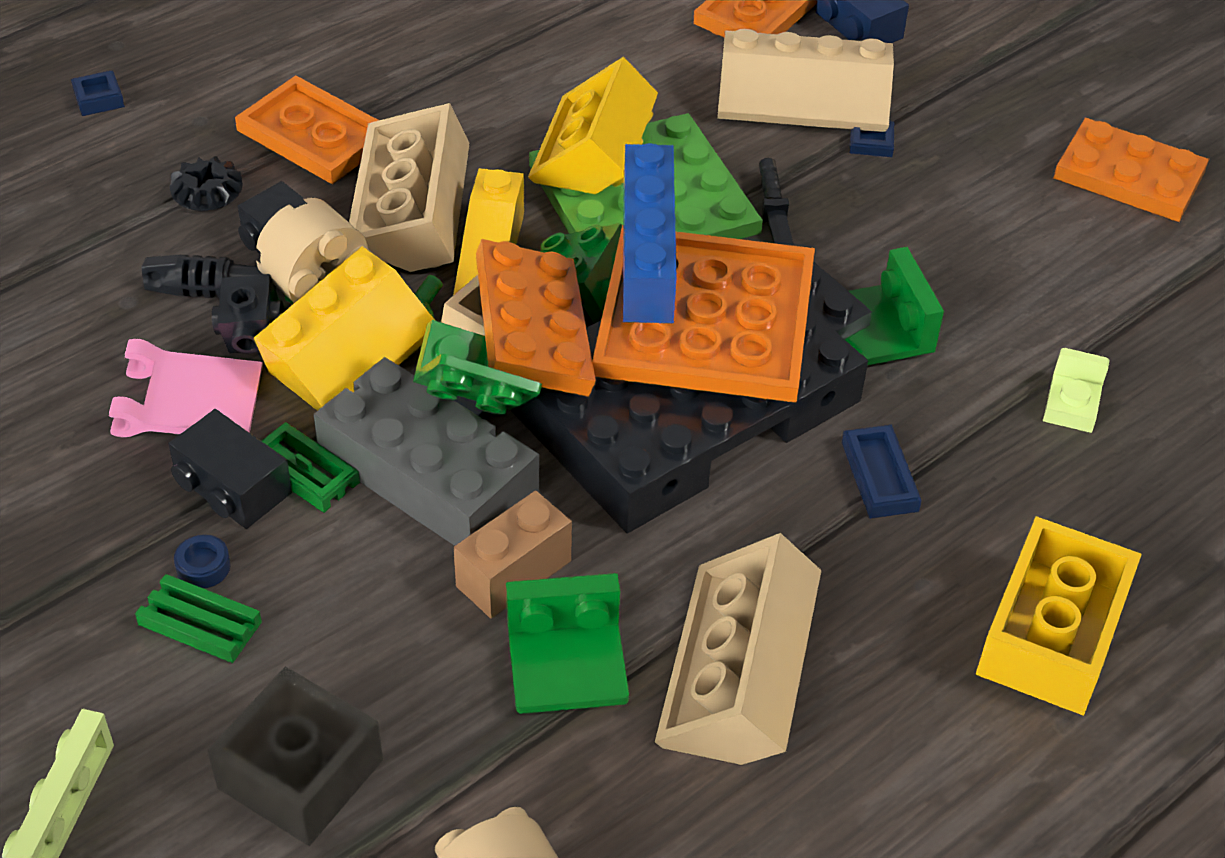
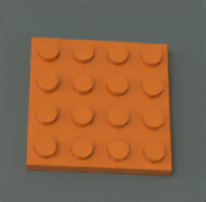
(733, 324)

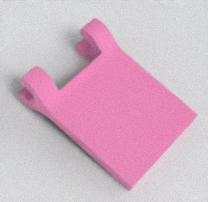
(184, 390)

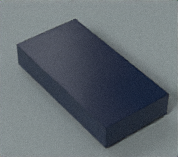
(881, 471)

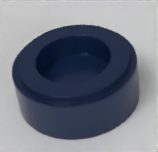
(202, 561)

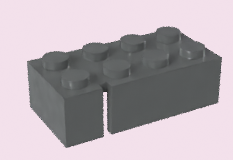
(426, 452)

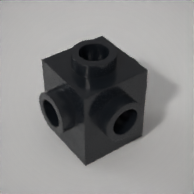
(244, 310)

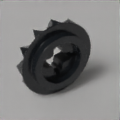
(219, 190)

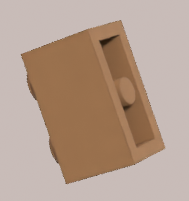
(518, 545)

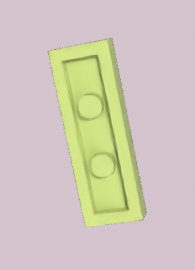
(62, 795)

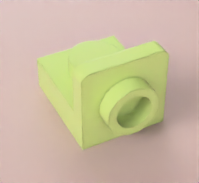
(1076, 390)

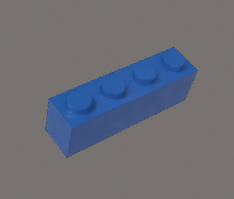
(649, 234)

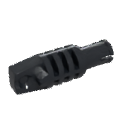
(191, 275)

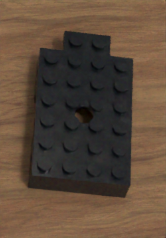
(654, 444)

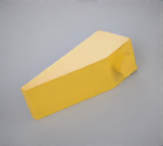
(492, 215)

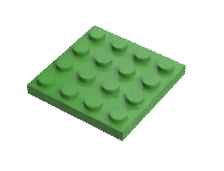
(705, 191)

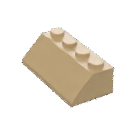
(806, 80)
(412, 188)
(741, 654)

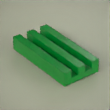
(306, 479)
(204, 611)

